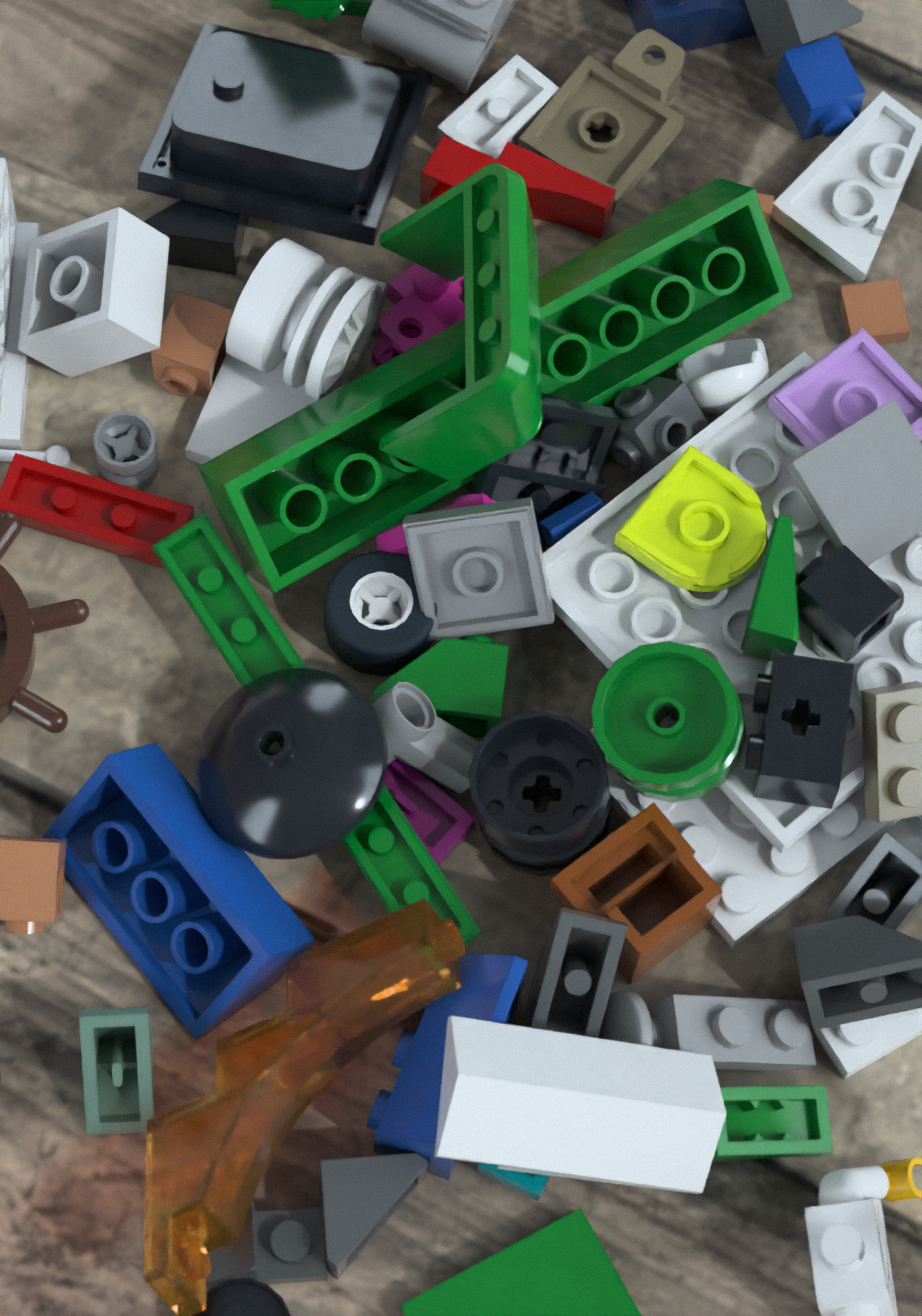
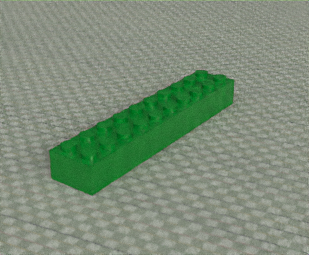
(605, 325)

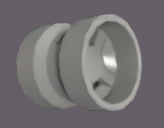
(120, 439)

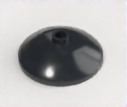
(309, 790)

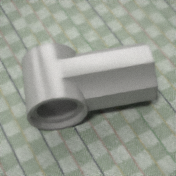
(423, 739)

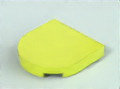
(697, 526)

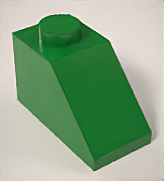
(461, 680)

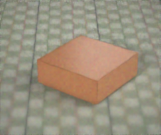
(876, 308)

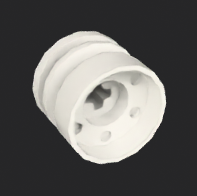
(300, 318)

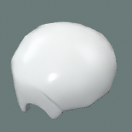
(724, 373)

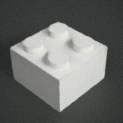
(94, 293)

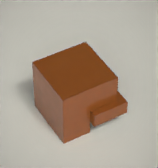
(645, 879)

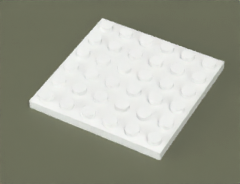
(623, 604)

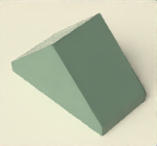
(117, 1069)

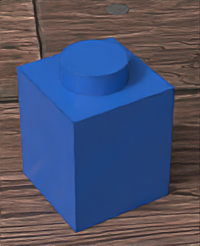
(820, 88)

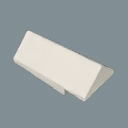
(578, 1106)

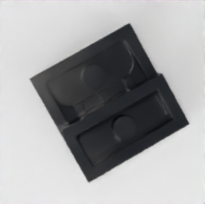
(558, 462)

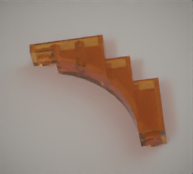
(216, 1148)

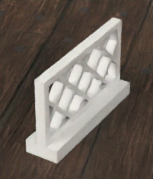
(13, 363)

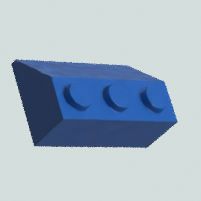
(409, 1114)

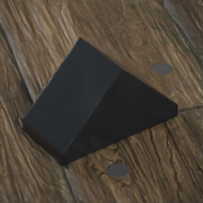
(201, 236)

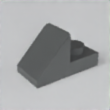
(274, 1248)

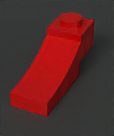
(552, 190)

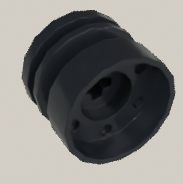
(536, 758)

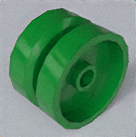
(692, 691)

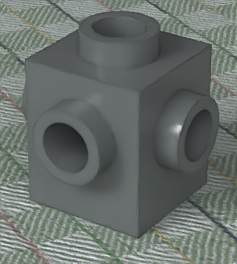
(654, 423)

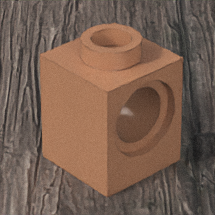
(191, 346)
(31, 882)

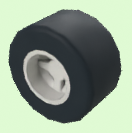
(373, 590)

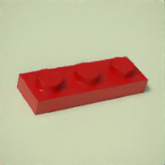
(90, 509)

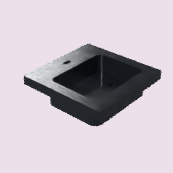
(286, 134)

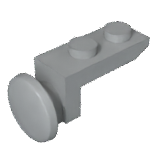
(730, 1029)

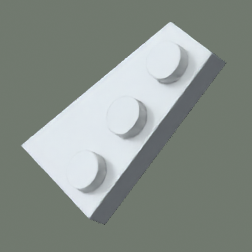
(853, 187)

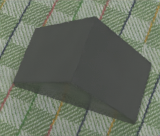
(796, 22)
(361, 1198)

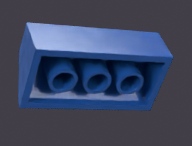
(176, 889)

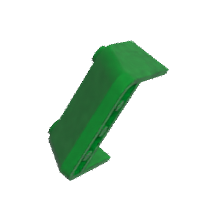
(490, 238)

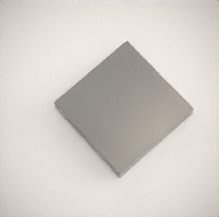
(866, 483)
(479, 568)

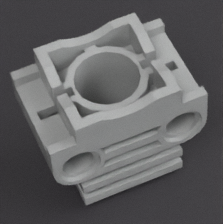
(438, 35)

